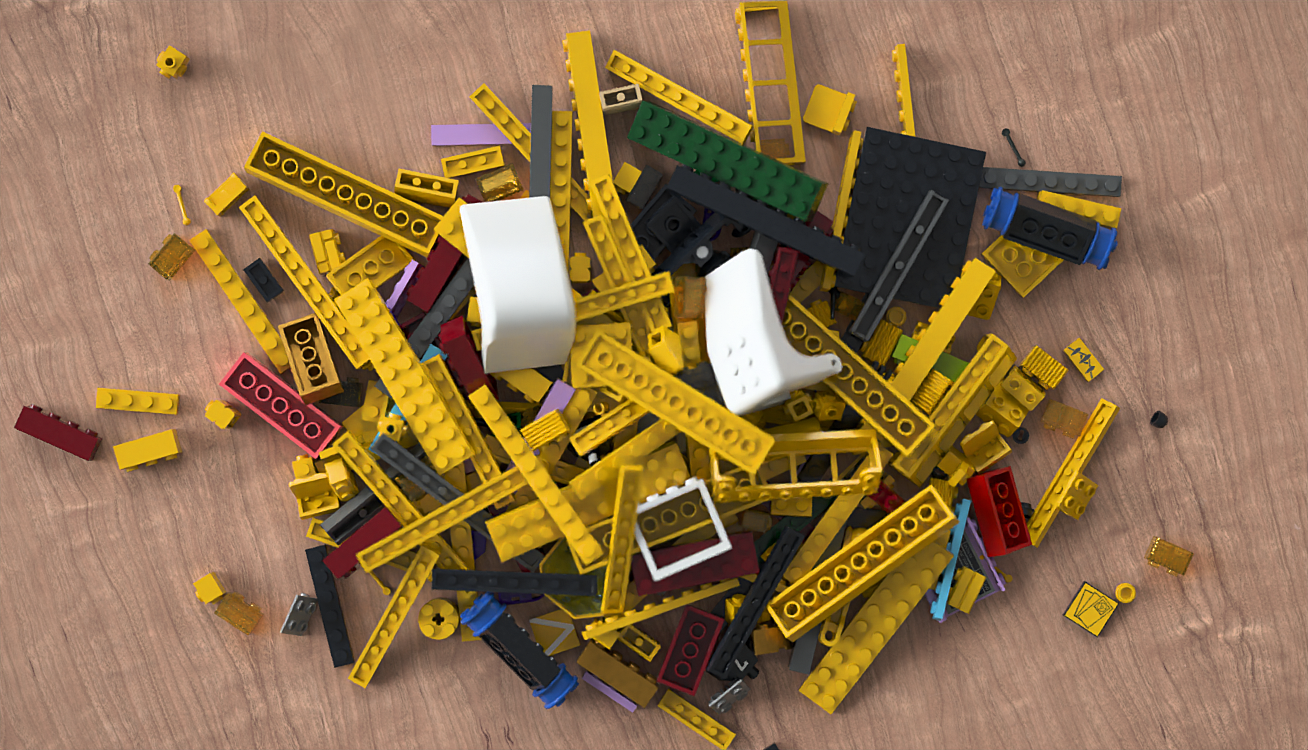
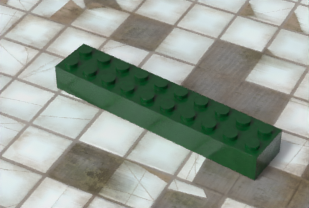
(727, 160)

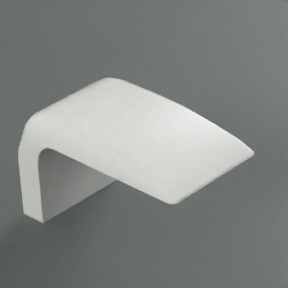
(520, 283)

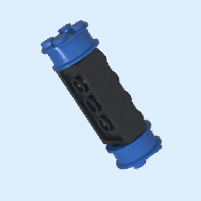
(1049, 229)
(518, 651)

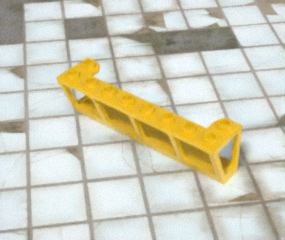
(790, 81)
(957, 408)
(795, 444)

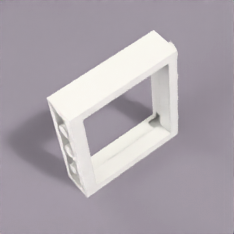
(693, 559)

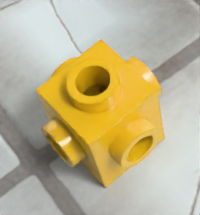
(171, 56)
(798, 405)
(828, 405)
(400, 427)

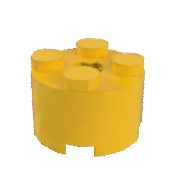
(430, 626)

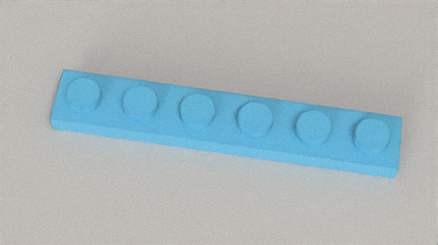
(943, 587)

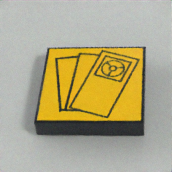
(1090, 609)

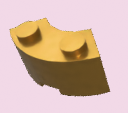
(769, 639)

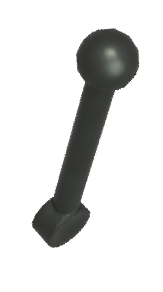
(1021, 162)

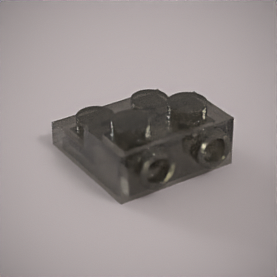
(702, 380)

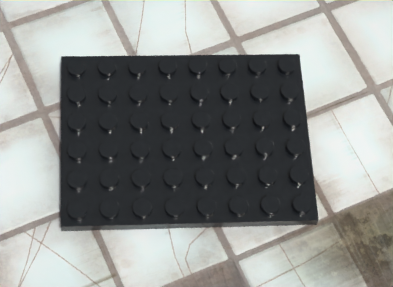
(887, 192)

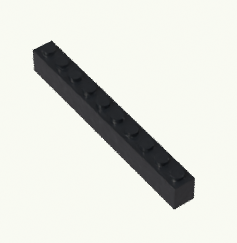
(765, 221)

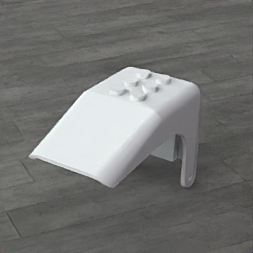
(748, 342)

